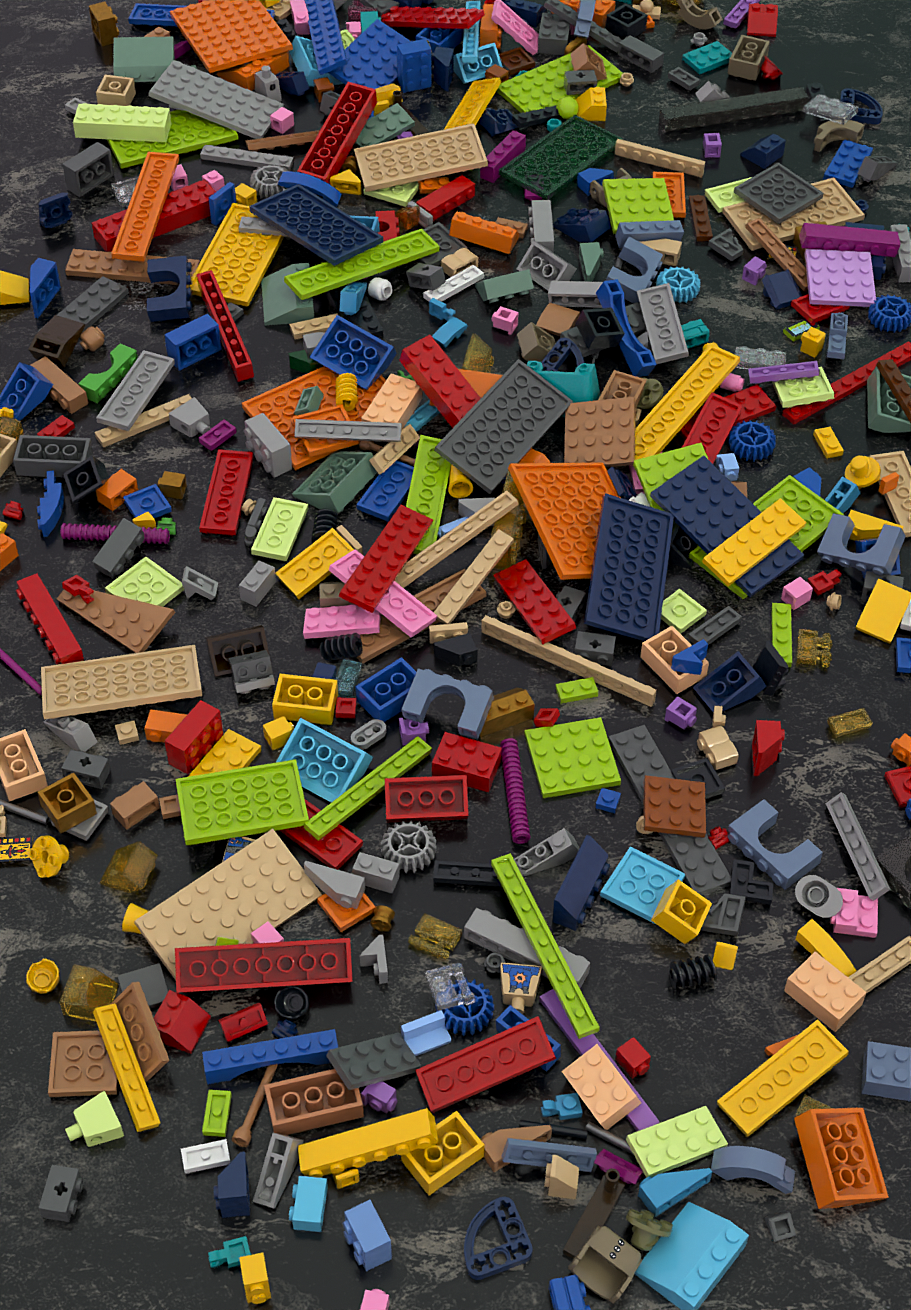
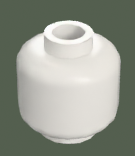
(380, 289)

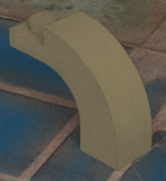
(697, 17)
(834, 131)

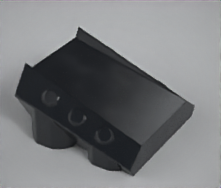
(771, 668)

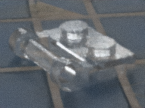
(443, 989)

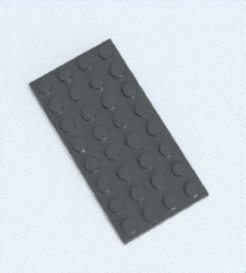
(503, 426)

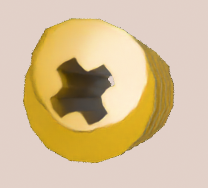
(346, 391)

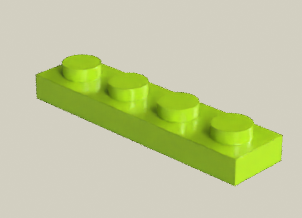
(782, 630)

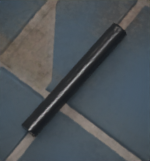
(558, 1130)

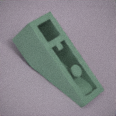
(590, 259)

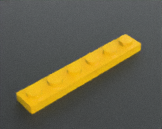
(126, 1067)

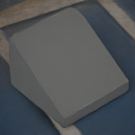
(780, 1225)

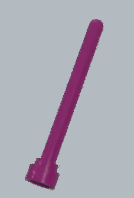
(21, 672)

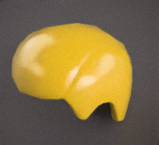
(43, 976)

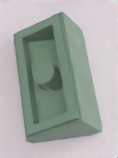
(309, 400)

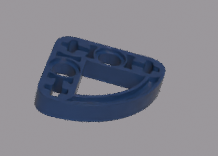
(871, 115)
(572, 347)
(512, 1241)

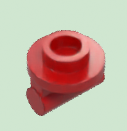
(13, 510)
(718, 837)

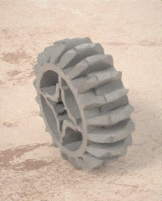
(266, 180)
(409, 852)

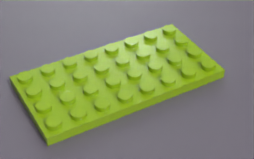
(545, 84)
(186, 134)
(804, 502)

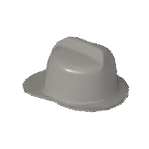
(819, 896)

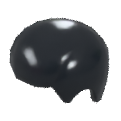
(291, 1002)

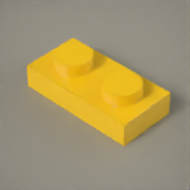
(828, 442)

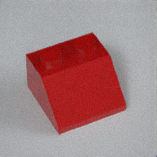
(762, 19)
(766, 744)
(180, 1021)

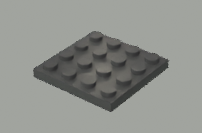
(778, 193)

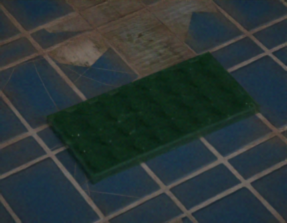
(560, 157)

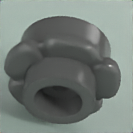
(494, 958)

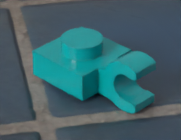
(232, 1251)

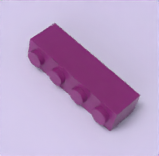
(506, 151)

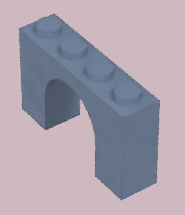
(643, 258)
(878, 559)
(429, 685)
(782, 868)

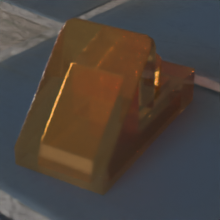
(409, 216)

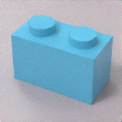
(309, 1203)

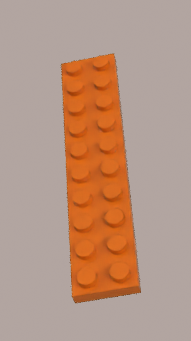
(145, 206)

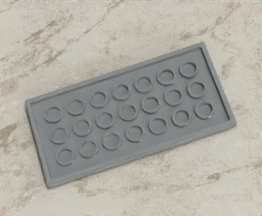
(215, 99)

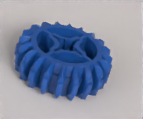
(890, 313)
(751, 440)
(461, 1020)

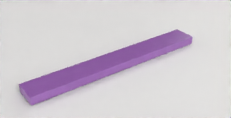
(641, 1116)

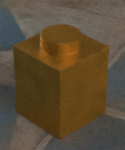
(172, 484)

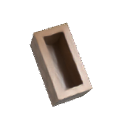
(134, 805)

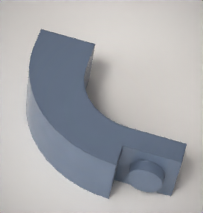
(584, 18)
(755, 1163)

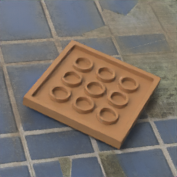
(601, 432)

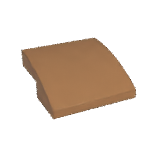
(557, 319)

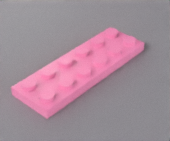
(397, 603)

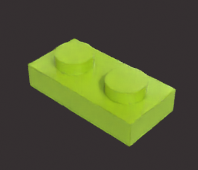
(576, 690)
(217, 1113)

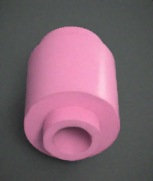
(733, 383)

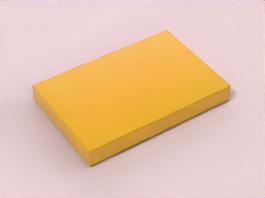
(884, 611)

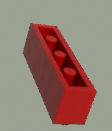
(448, 197)

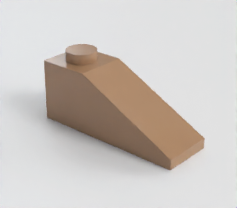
(496, 1142)

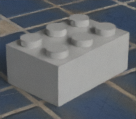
(268, 445)

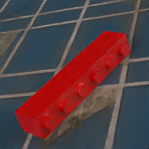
(49, 620)

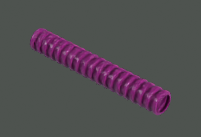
(97, 532)
(515, 791)

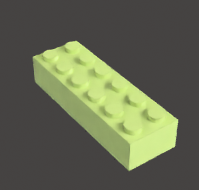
(122, 122)

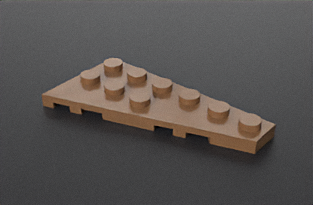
(123, 619)

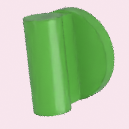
(167, 523)

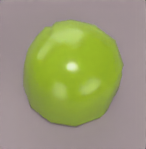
(567, 107)

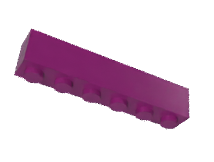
(849, 239)

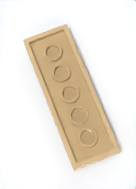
(900, 497)

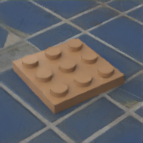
(80, 1065)

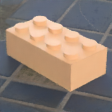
(394, 401)

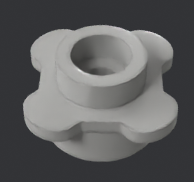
(699, 39)

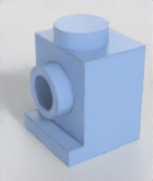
(728, 466)

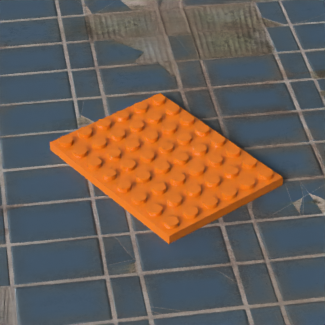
(230, 32)
(281, 403)
(565, 510)

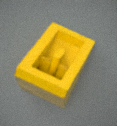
(346, 182)

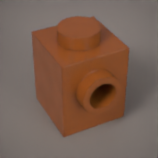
(496, 71)
(322, 86)

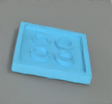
(639, 883)

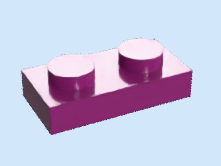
(217, 435)
(628, 1172)

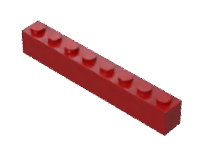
(228, 331)

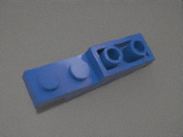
(51, 505)

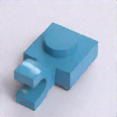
(565, 1105)

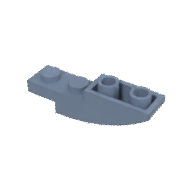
(837, 335)

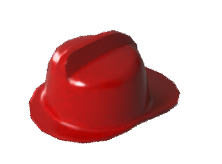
(769, 69)

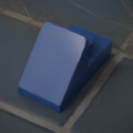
(690, 659)

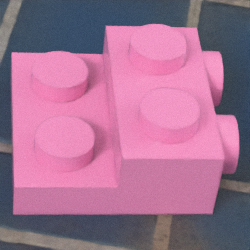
(857, 915)

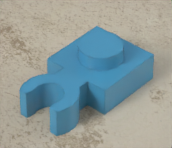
(439, 310)

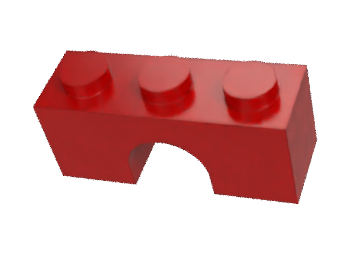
(388, 224)

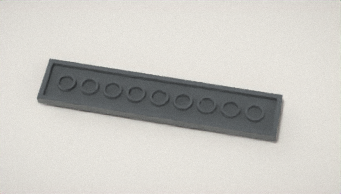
(692, 854)

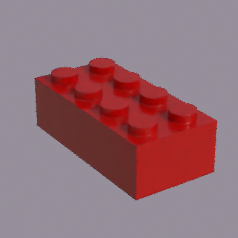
(426, 798)

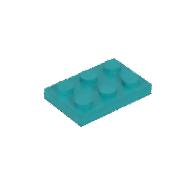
(707, 57)

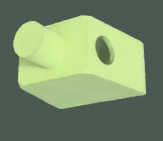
(95, 1122)

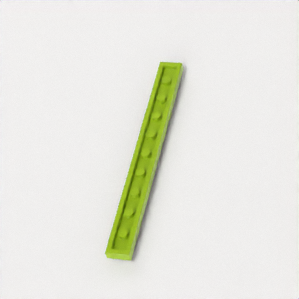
(545, 946)

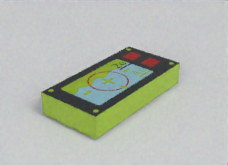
(796, 330)

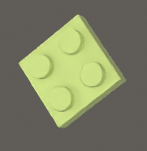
(681, 611)

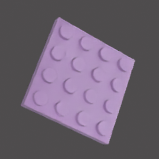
(840, 278)

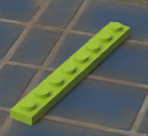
(367, 788)

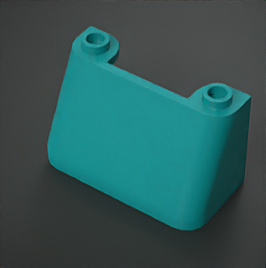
(577, 385)

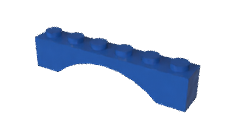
(637, 356)
(230, 1062)

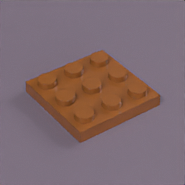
(674, 806)

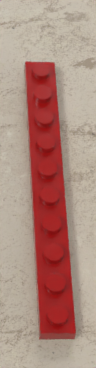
(848, 384)

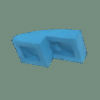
(449, 330)

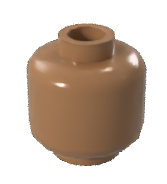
(92, 339)

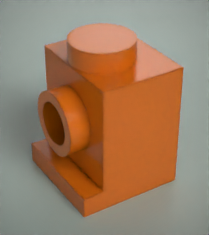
(902, 749)

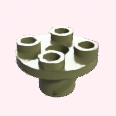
(651, 394)
(647, 1229)

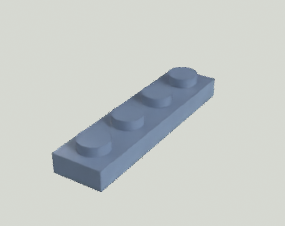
(541, 1153)

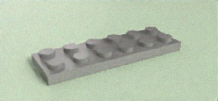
(662, 323)
(135, 390)

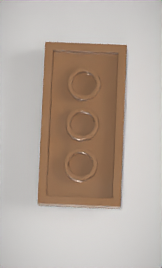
(141, 1030)

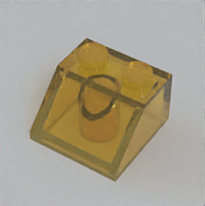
(129, 868)
(86, 991)

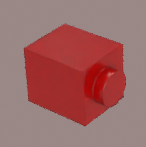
(633, 1058)

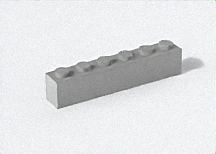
(512, 943)

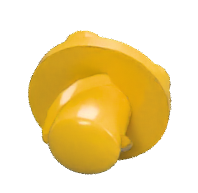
(863, 471)
(48, 856)

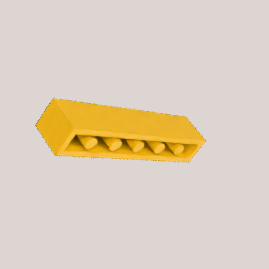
(368, 1144)

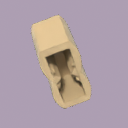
(458, 261)
(717, 747)

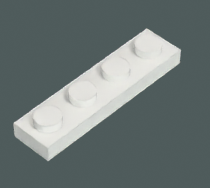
(455, 284)

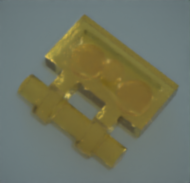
(807, 647)
(438, 932)

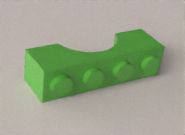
(100, 384)

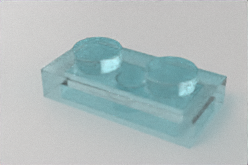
(348, 676)

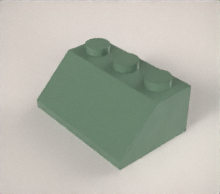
(505, 286)

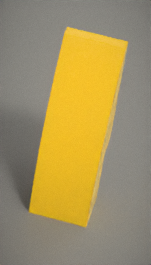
(817, 940)

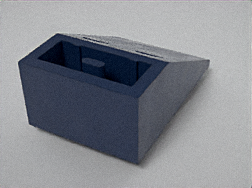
(583, 224)

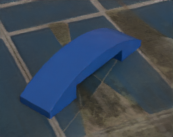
(311, 183)

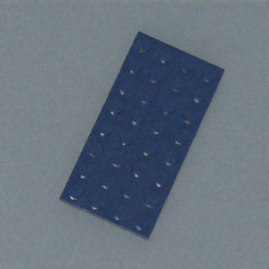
(316, 224)
(713, 511)
(629, 568)

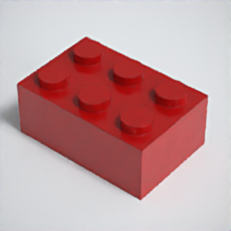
(194, 737)
(467, 757)

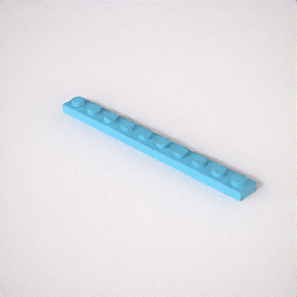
(471, 37)

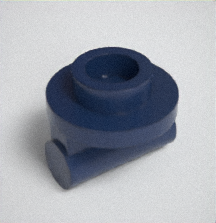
(285, 1029)

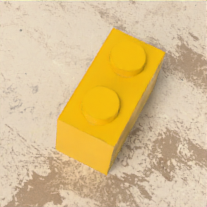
(255, 1278)

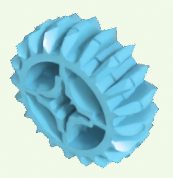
(683, 283)

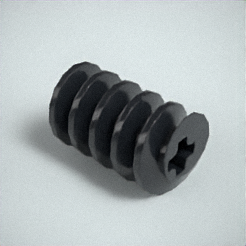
(324, 521)
(341, 647)
(692, 970)

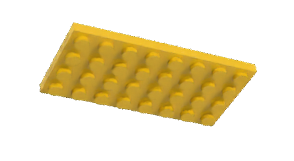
(237, 258)

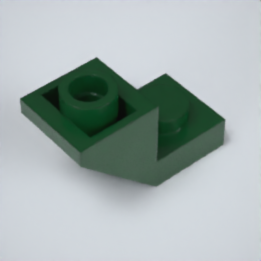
(300, 362)

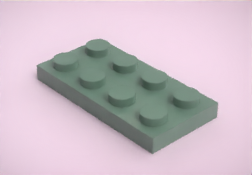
(385, 126)

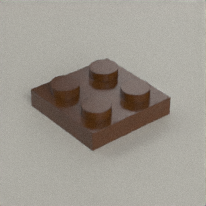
(516, 60)

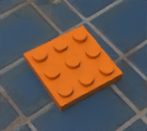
(321, 446)

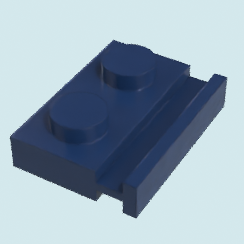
(622, 484)

